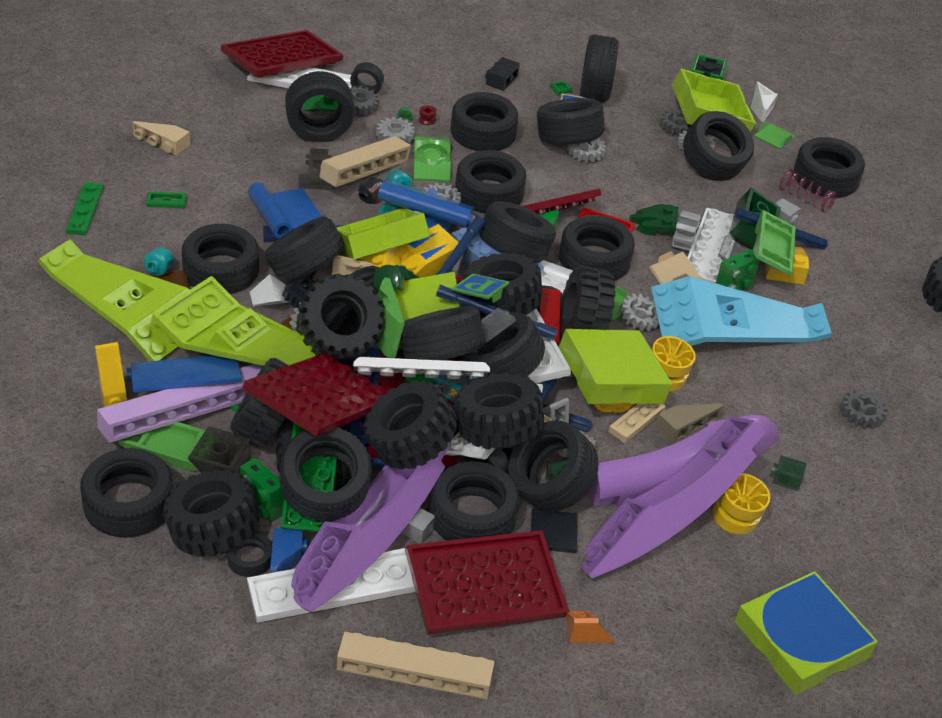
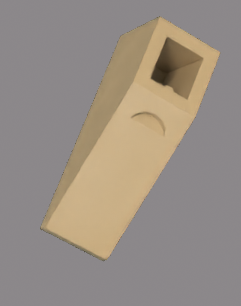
(167, 137)

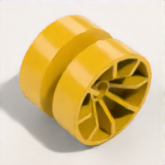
(675, 358)
(742, 505)

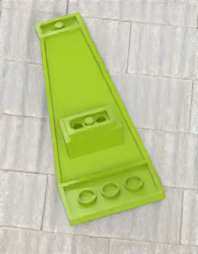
(106, 284)
(210, 319)

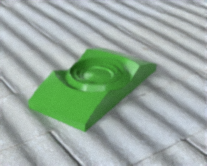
(432, 158)
(775, 242)
(393, 322)
(170, 443)

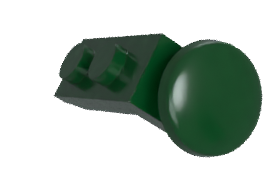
(396, 274)

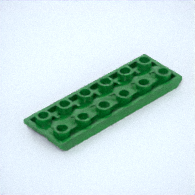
(317, 474)

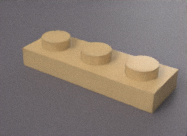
(635, 421)

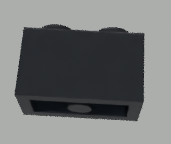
(502, 73)

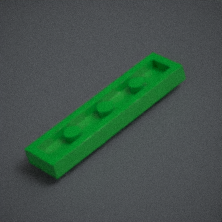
(84, 208)

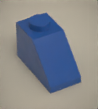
(287, 549)

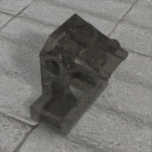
(312, 179)

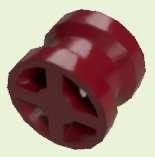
(427, 115)

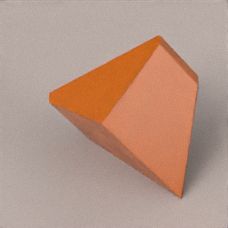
(585, 628)

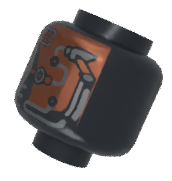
(369, 190)

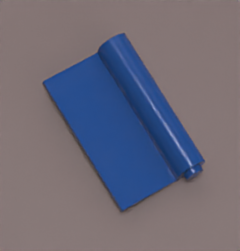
(426, 202)
(283, 209)
(183, 373)

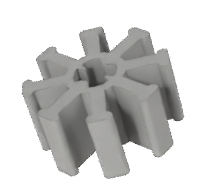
(686, 230)

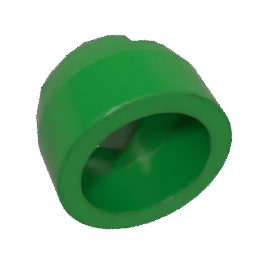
(403, 113)

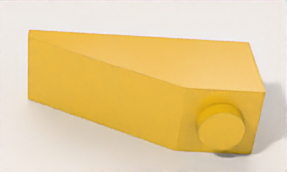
(110, 374)

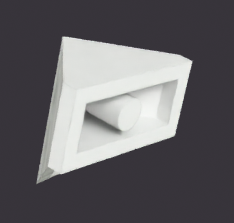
(763, 101)
(268, 292)

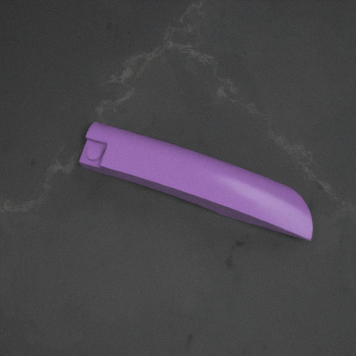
(641, 473)
(677, 501)
(354, 543)

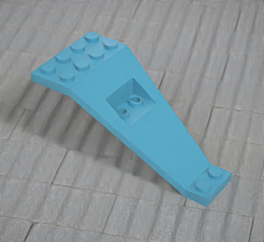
(702, 313)

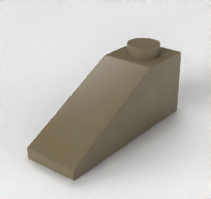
(687, 419)

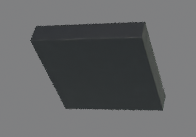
(558, 529)

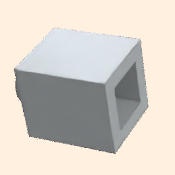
(788, 212)
(420, 526)

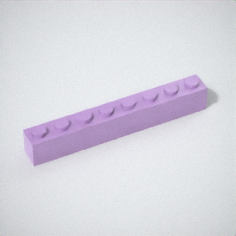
(170, 406)

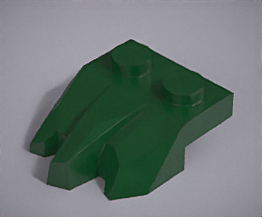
(655, 219)

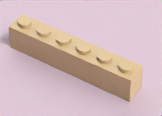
(364, 161)
(415, 665)

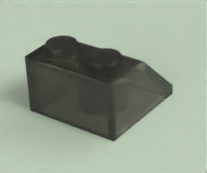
(220, 451)

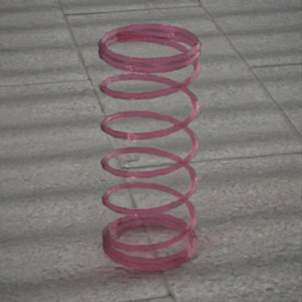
(825, 200)

